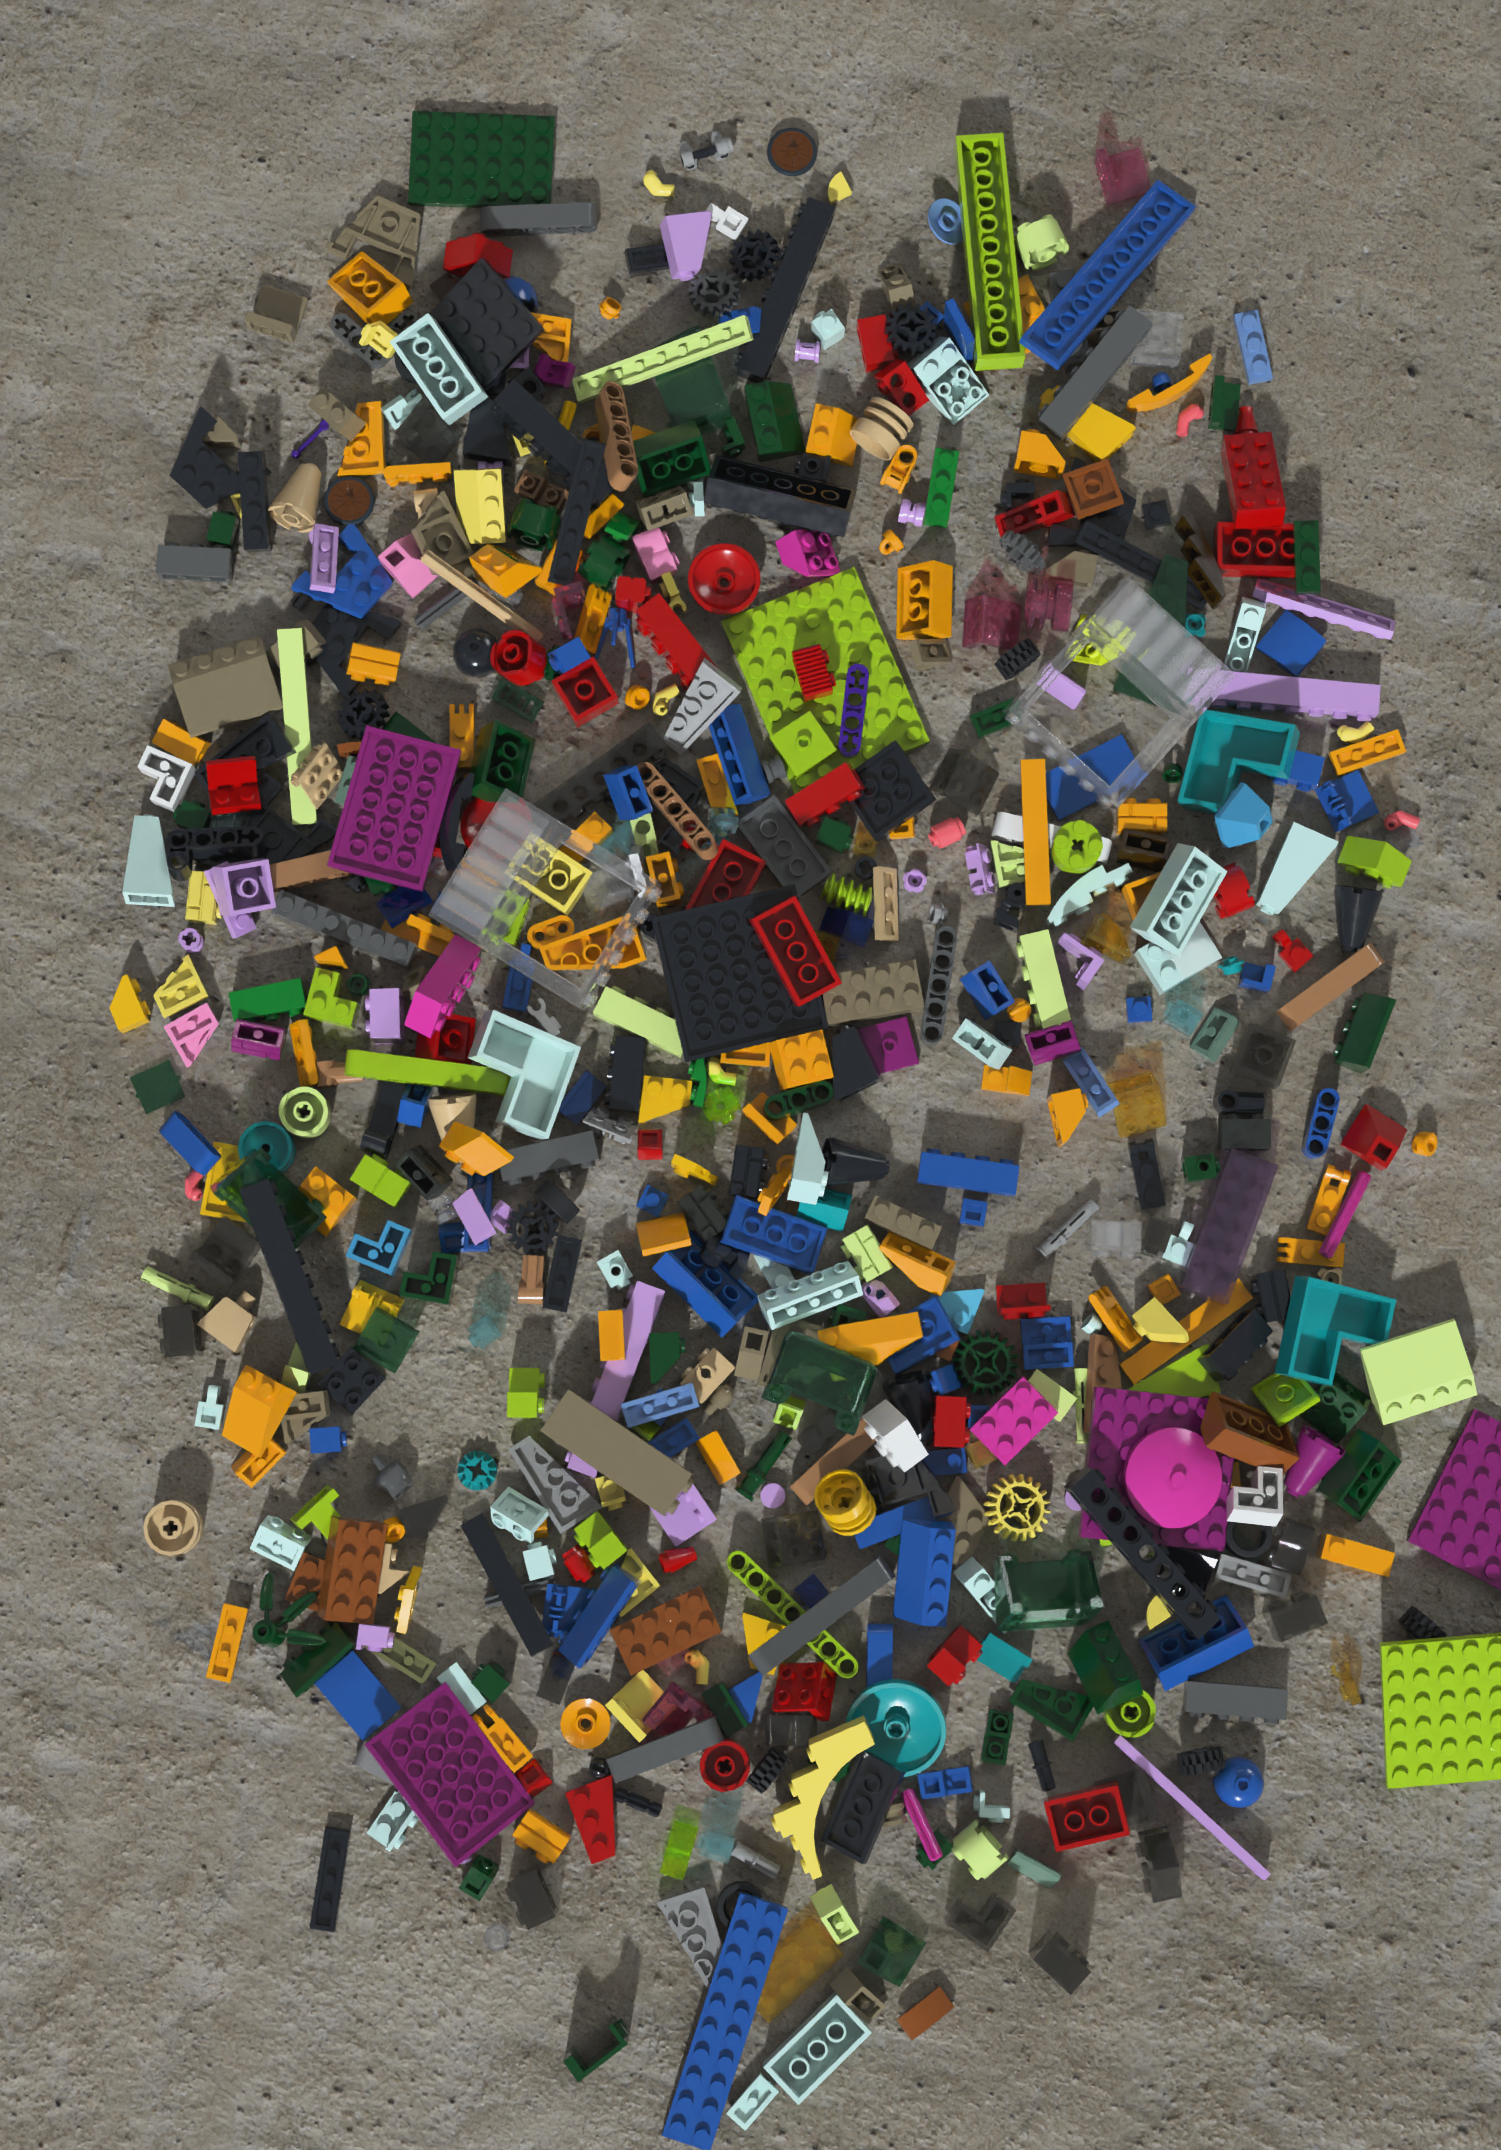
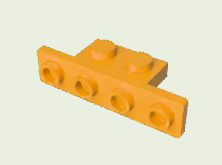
(422, 933)

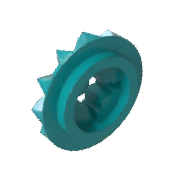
(488, 1465)

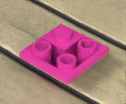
(808, 553)

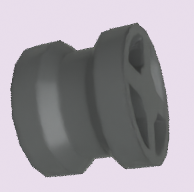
(773, 769)

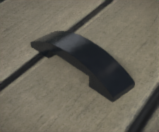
(451, 851)

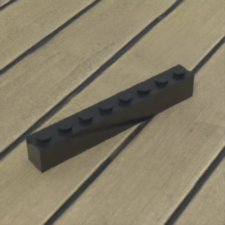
(786, 289)
(288, 1275)

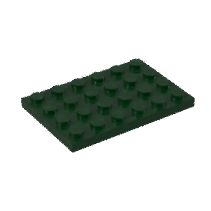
(480, 159)

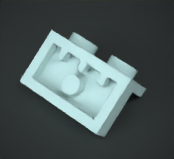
(518, 1514)
(280, 1542)
(392, 1822)

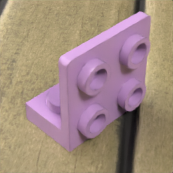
(1090, 957)
(688, 1519)

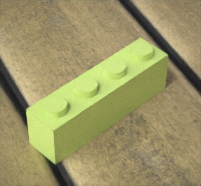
(1043, 979)
(639, 1019)

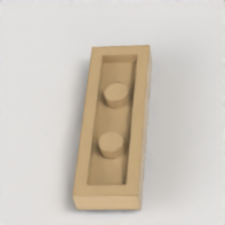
(885, 904)

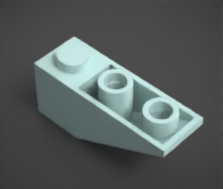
(1244, 634)
(979, 1585)

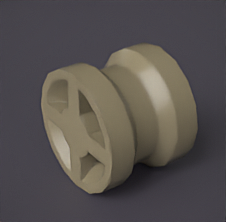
(895, 1815)

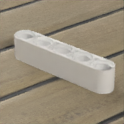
(1010, 829)

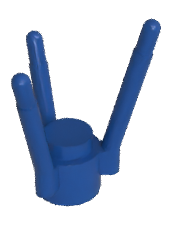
(616, 622)

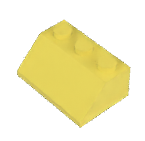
(481, 504)
(562, 883)

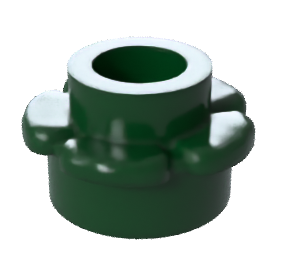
(358, 978)

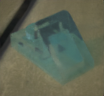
(722, 824)
(619, 839)

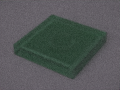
(386, 1339)

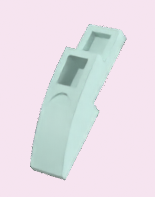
(1078, 896)

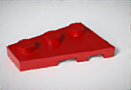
(594, 1816)

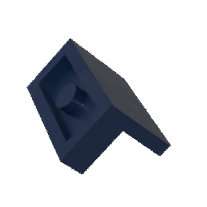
(582, 1097)

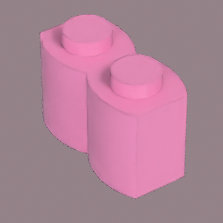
(654, 554)

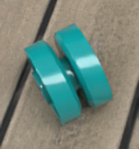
(268, 1133)

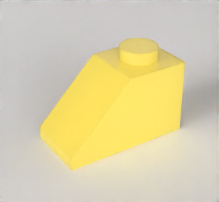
(1158, 1324)

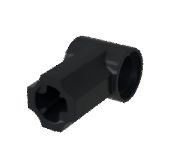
(1240, 1102)

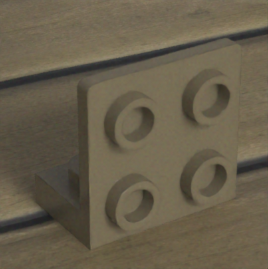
(277, 314)

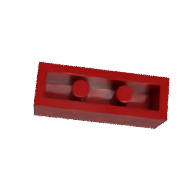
(825, 795)

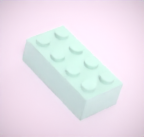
(438, 369)
(816, 2048)

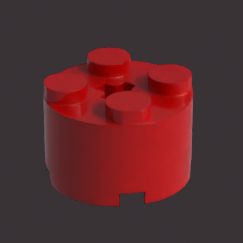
(519, 658)
(1233, 893)
(729, 1778)

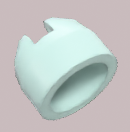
(1092, 1324)

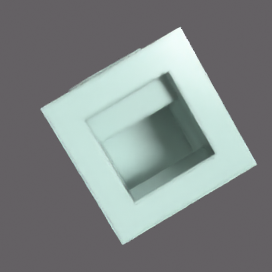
(611, 1261)

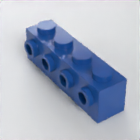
(738, 756)
(967, 1173)

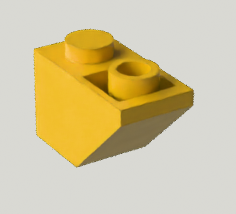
(127, 1006)

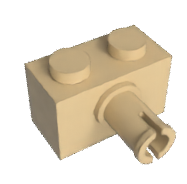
(707, 1374)

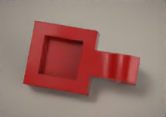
(1294, 952)

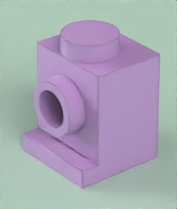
(374, 1637)

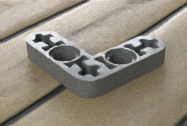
(365, 352)

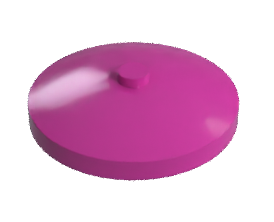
(1172, 1477)

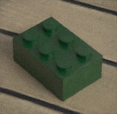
(670, 458)

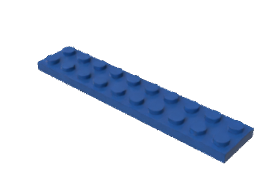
(1107, 275)
(725, 2021)

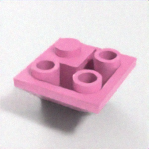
(404, 565)

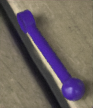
(296, 453)

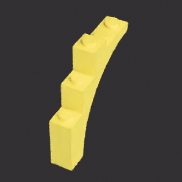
(831, 1753)

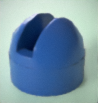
(1161, 382)

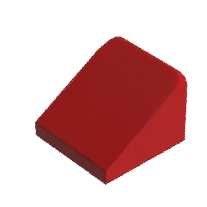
(649, 1144)
(533, 1778)

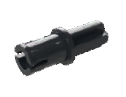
(1042, 1765)

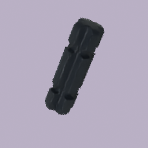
(637, 1802)

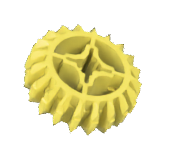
(1023, 1516)

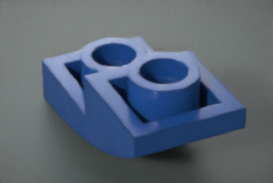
(945, 1379)

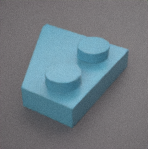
(961, 1307)

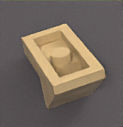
(389, 1576)

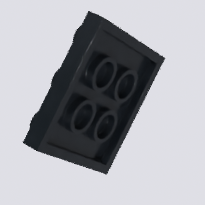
(891, 791)

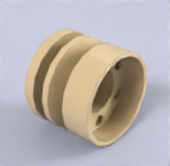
(881, 428)

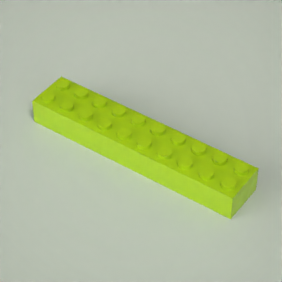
(989, 251)

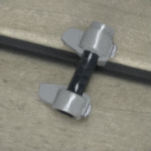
(720, 149)

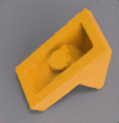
(1006, 1080)

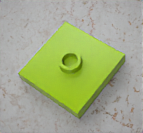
(803, 744)
(1284, 1397)

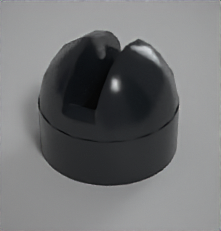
(601, 1762)

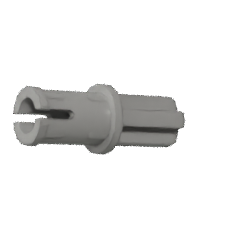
(755, 1860)

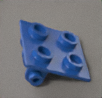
(1346, 801)
(561, 1606)

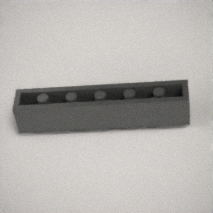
(1095, 372)
(345, 930)

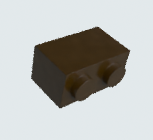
(1144, 850)

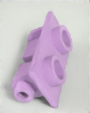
(979, 860)

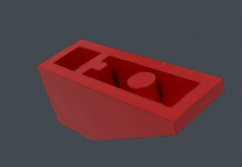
(1036, 514)

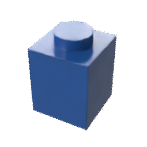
(568, 656)
(327, 1439)

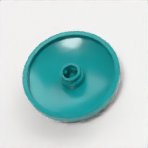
(904, 1723)

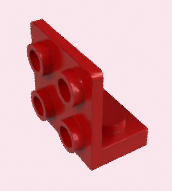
(233, 785)
(1021, 1299)
(805, 1689)

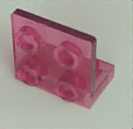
(1121, 175)
(569, 596)
(991, 623)
(675, 1710)

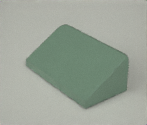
(1214, 1034)
(1034, 1868)

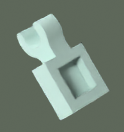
(399, 408)
(696, 497)
(1178, 1247)
(210, 1413)

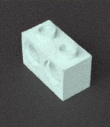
(982, 1044)

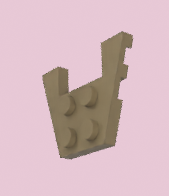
(387, 228)

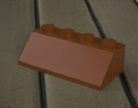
(1247, 1434)

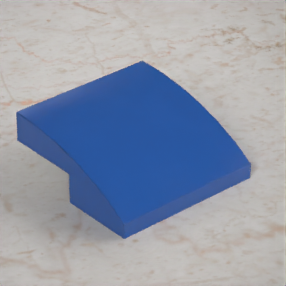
(1291, 643)
(1046, 1342)

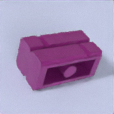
(258, 1039)
(1052, 1042)

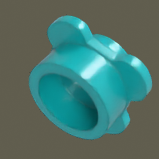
(1199, 620)
(1231, 965)

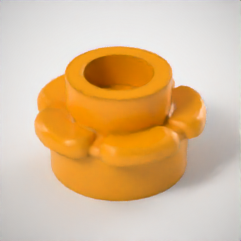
(610, 308)

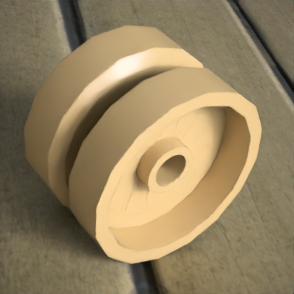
(158, 1527)

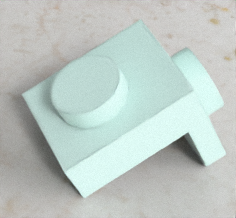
(994, 1813)

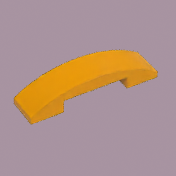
(1146, 401)

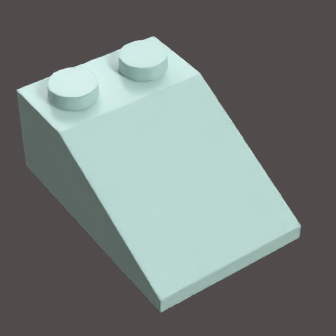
(1168, 969)
(808, 1172)

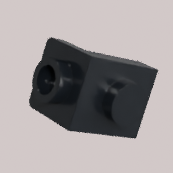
(1019, 490)

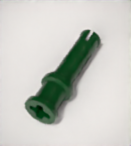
(756, 1475)

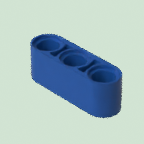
(1328, 1113)
(190, 1143)
(879, 1653)

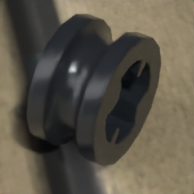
(858, 871)

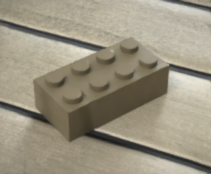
(874, 994)

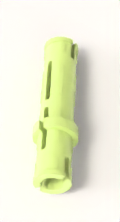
(186, 1292)
(1080, 1376)

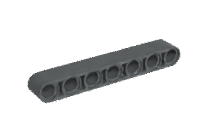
(821, 1616)

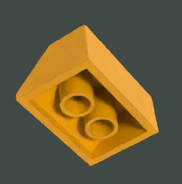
(924, 601)

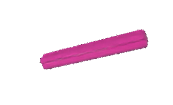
(1345, 1214)

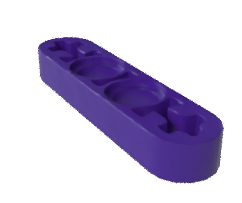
(853, 711)

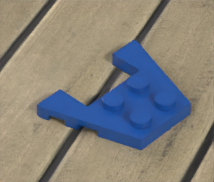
(358, 583)

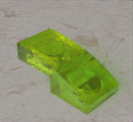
(679, 1850)

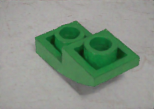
(622, 527)
(698, 1072)

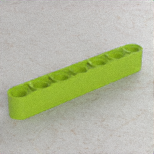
(425, 1072)
(785, 1602)

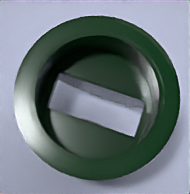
(1172, 778)

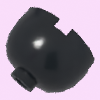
(473, 652)

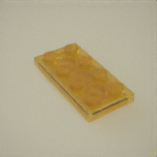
(796, 1966)

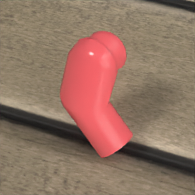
(1192, 412)
(1400, 818)
(192, 1188)

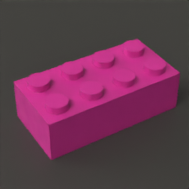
(443, 986)

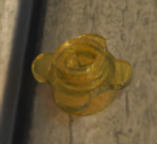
(862, 838)

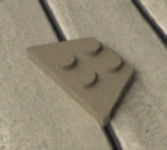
(443, 535)
(967, 1520)

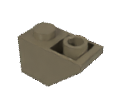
(896, 287)
(751, 1353)

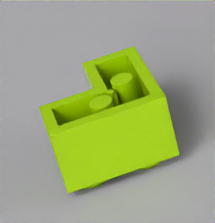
(1374, 860)
(324, 1003)
(380, 1181)
(524, 1393)
(600, 1539)

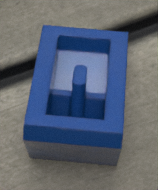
(746, 1694)

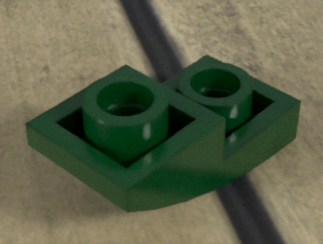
(997, 1737)

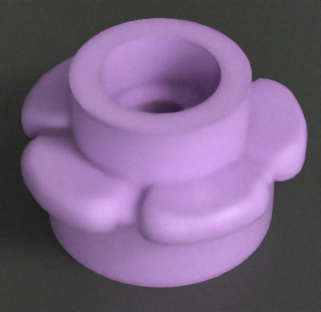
(914, 874)

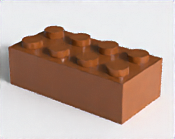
(352, 1570)
(665, 1630)

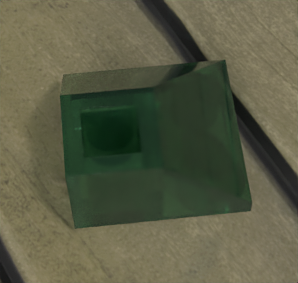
(890, 1951)

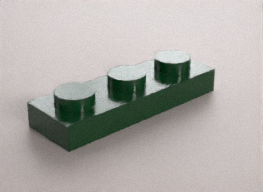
(1306, 557)

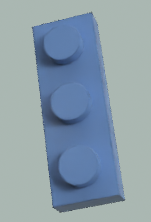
(1252, 347)
(1091, 1082)
(659, 1405)

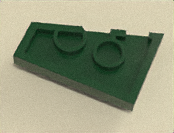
(1053, 1707)

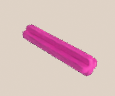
(921, 1824)

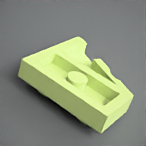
(1008, 863)

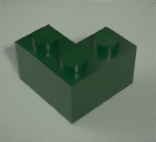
(436, 1286)

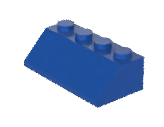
(706, 1290)
(924, 1571)
(599, 1615)
(1179, 1656)

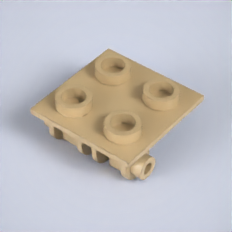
(318, 774)

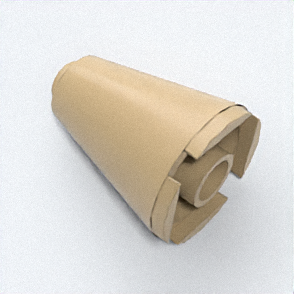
(298, 499)
(453, 1108)

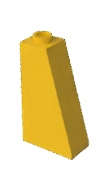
(1097, 431)

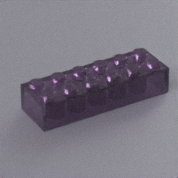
(1228, 1227)

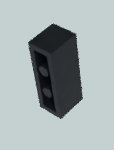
(626, 1074)
(1235, 1345)

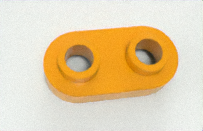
(550, 930)

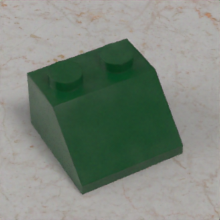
(664, 1353)

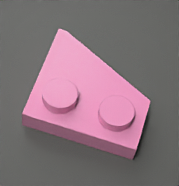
(192, 1032)

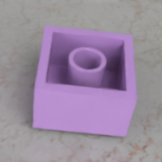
(244, 887)
(386, 1016)

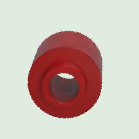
(579, 1564)

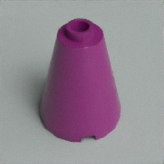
(1316, 1459)

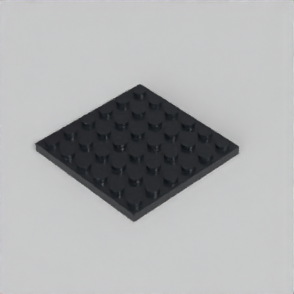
(724, 981)

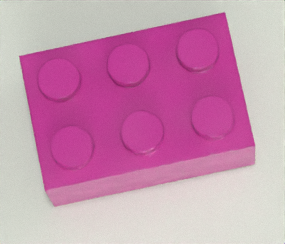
(1013, 1420)

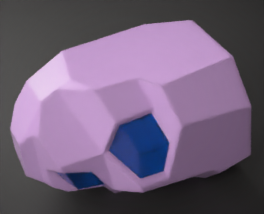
(879, 1298)

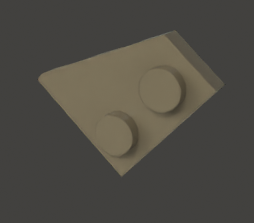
(305, 1413)

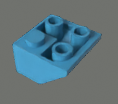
(1242, 817)

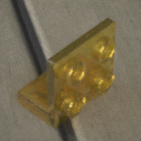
(1139, 1104)

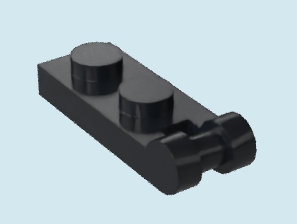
(1146, 1175)

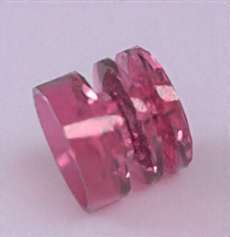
(1049, 604)

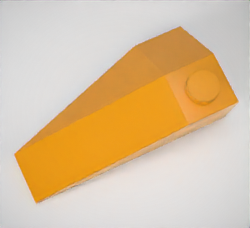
(585, 947)
(875, 1338)

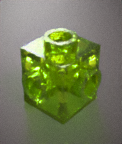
(723, 1097)

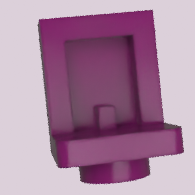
(554, 372)

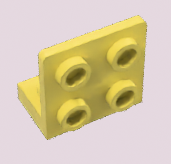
(634, 1702)

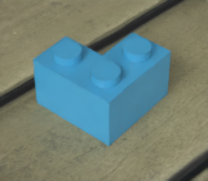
(386, 1253)

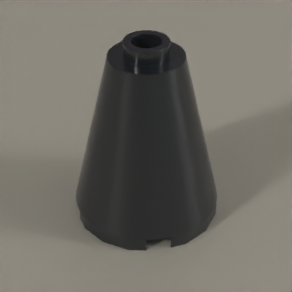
(1355, 914)
(852, 1163)
(913, 1399)

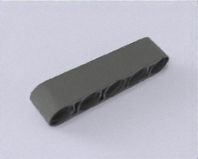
(538, 219)
(941, 974)
(665, 1749)

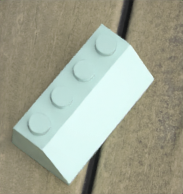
(1178, 898)

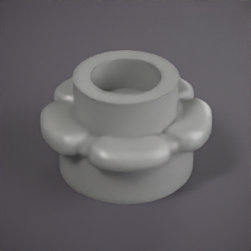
(938, 914)

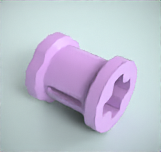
(807, 351)
(187, 934)

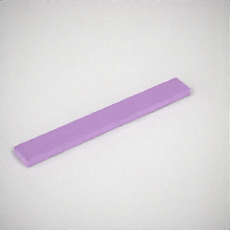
(1191, 1807)

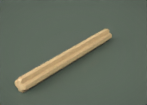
(479, 595)

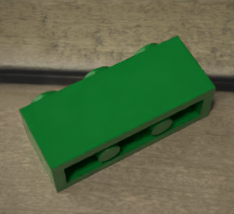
(941, 488)
(269, 1001)

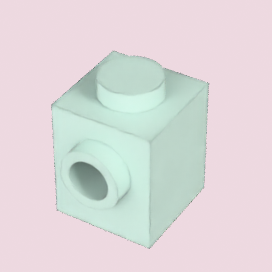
(827, 328)
(539, 1561)

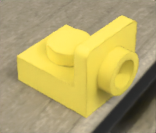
(610, 1493)

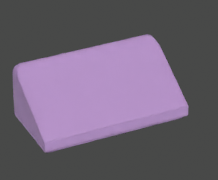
(1066, 691)
(474, 1217)

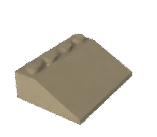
(225, 686)

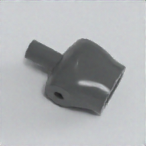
(392, 1479)

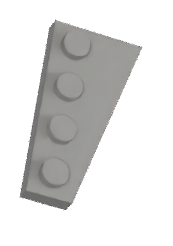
(703, 702)
(555, 1488)
(696, 1928)

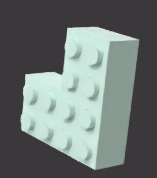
(538, 1069)

